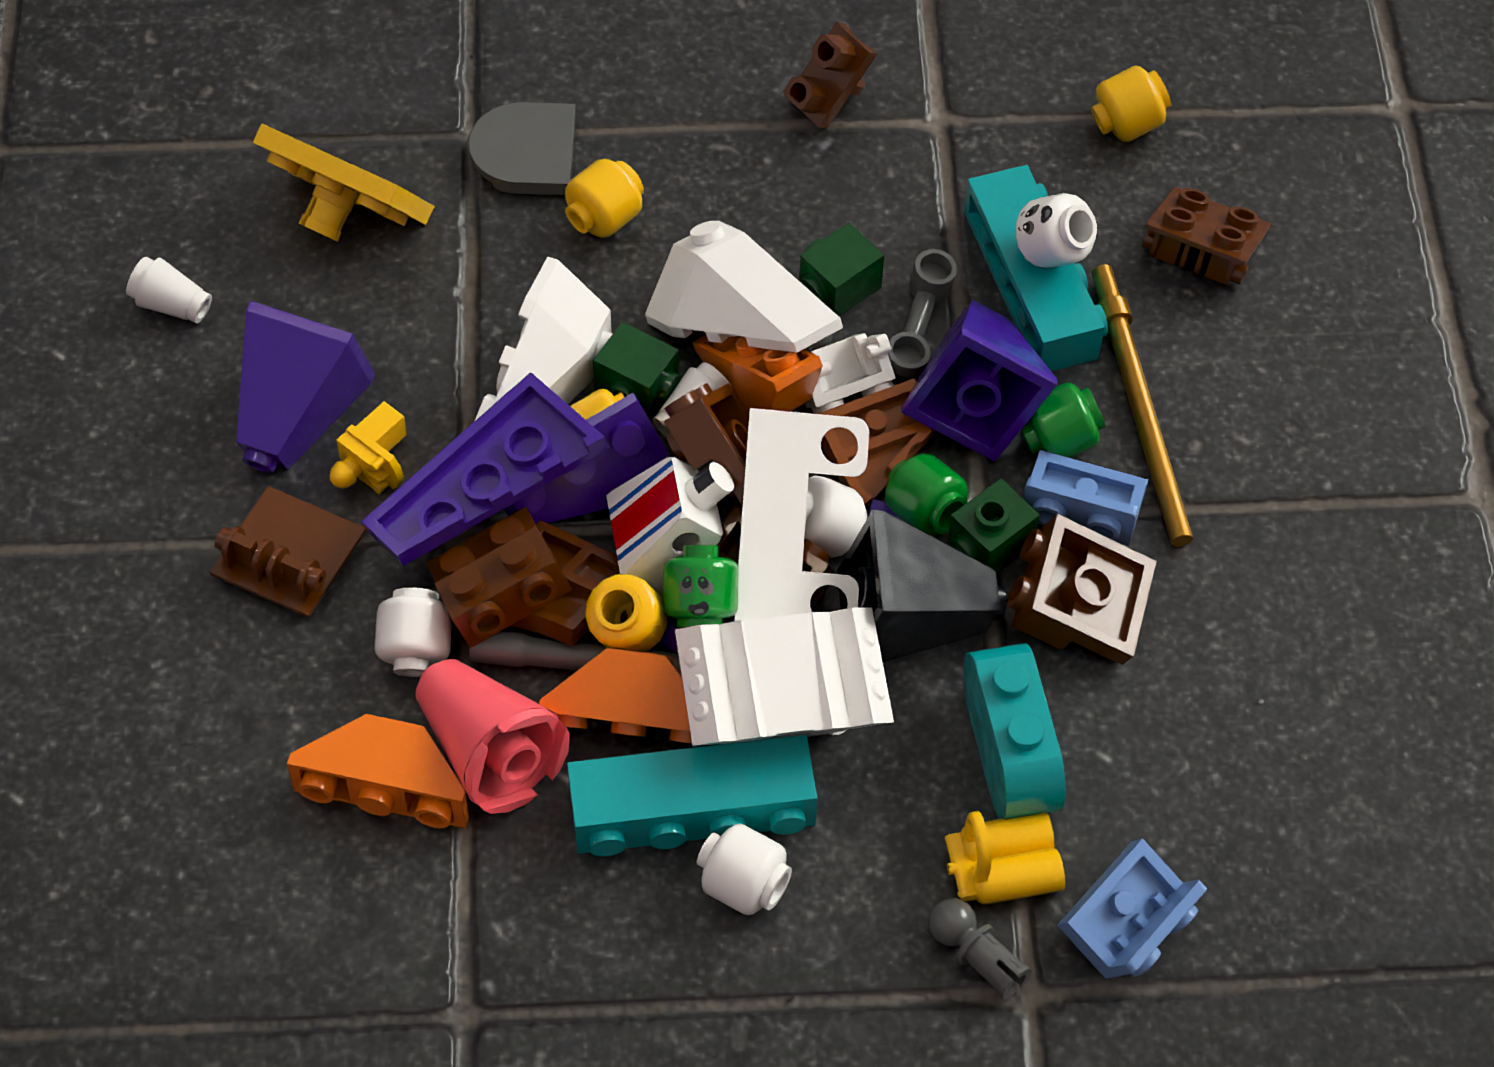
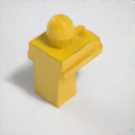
(366, 451)

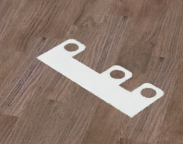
(777, 469)

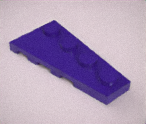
(492, 464)

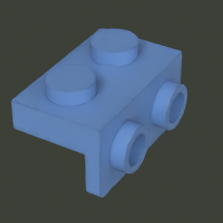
(1086, 494)
(1131, 912)

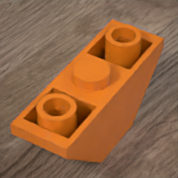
(761, 375)
(627, 689)
(382, 770)

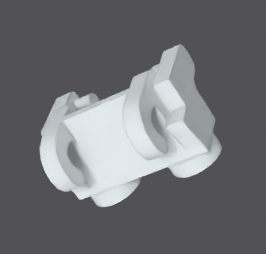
(851, 367)

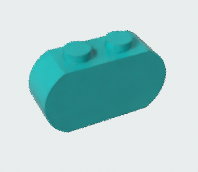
(1014, 731)

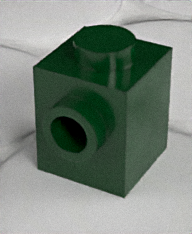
(842, 269)
(637, 365)
(993, 526)

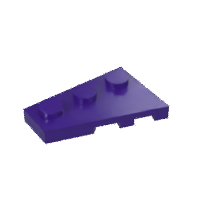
(583, 490)

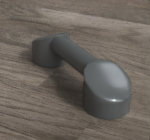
(929, 284)

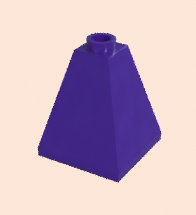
(981, 383)
(293, 384)

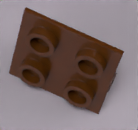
(1203, 224)
(286, 551)

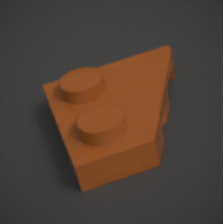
(891, 438)

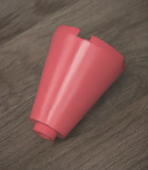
(491, 735)

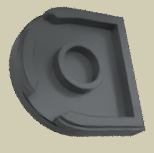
(525, 147)

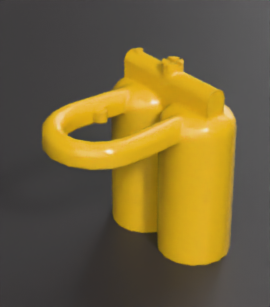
(1005, 858)

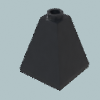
(919, 587)

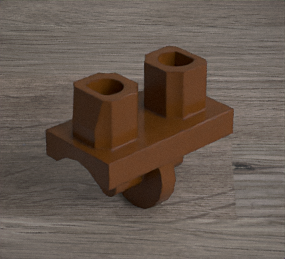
(831, 75)

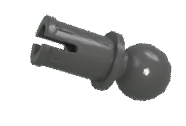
(955, 923)

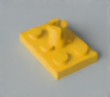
(338, 185)

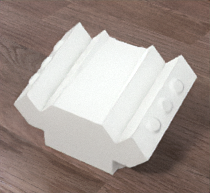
(783, 676)

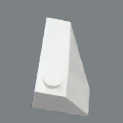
(734, 288)
(559, 337)

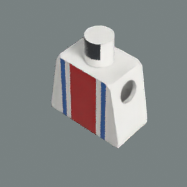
(664, 512)

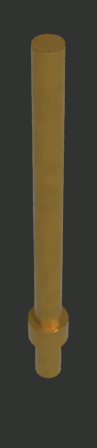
(1150, 434)

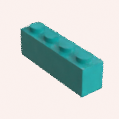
(1045, 303)
(691, 794)

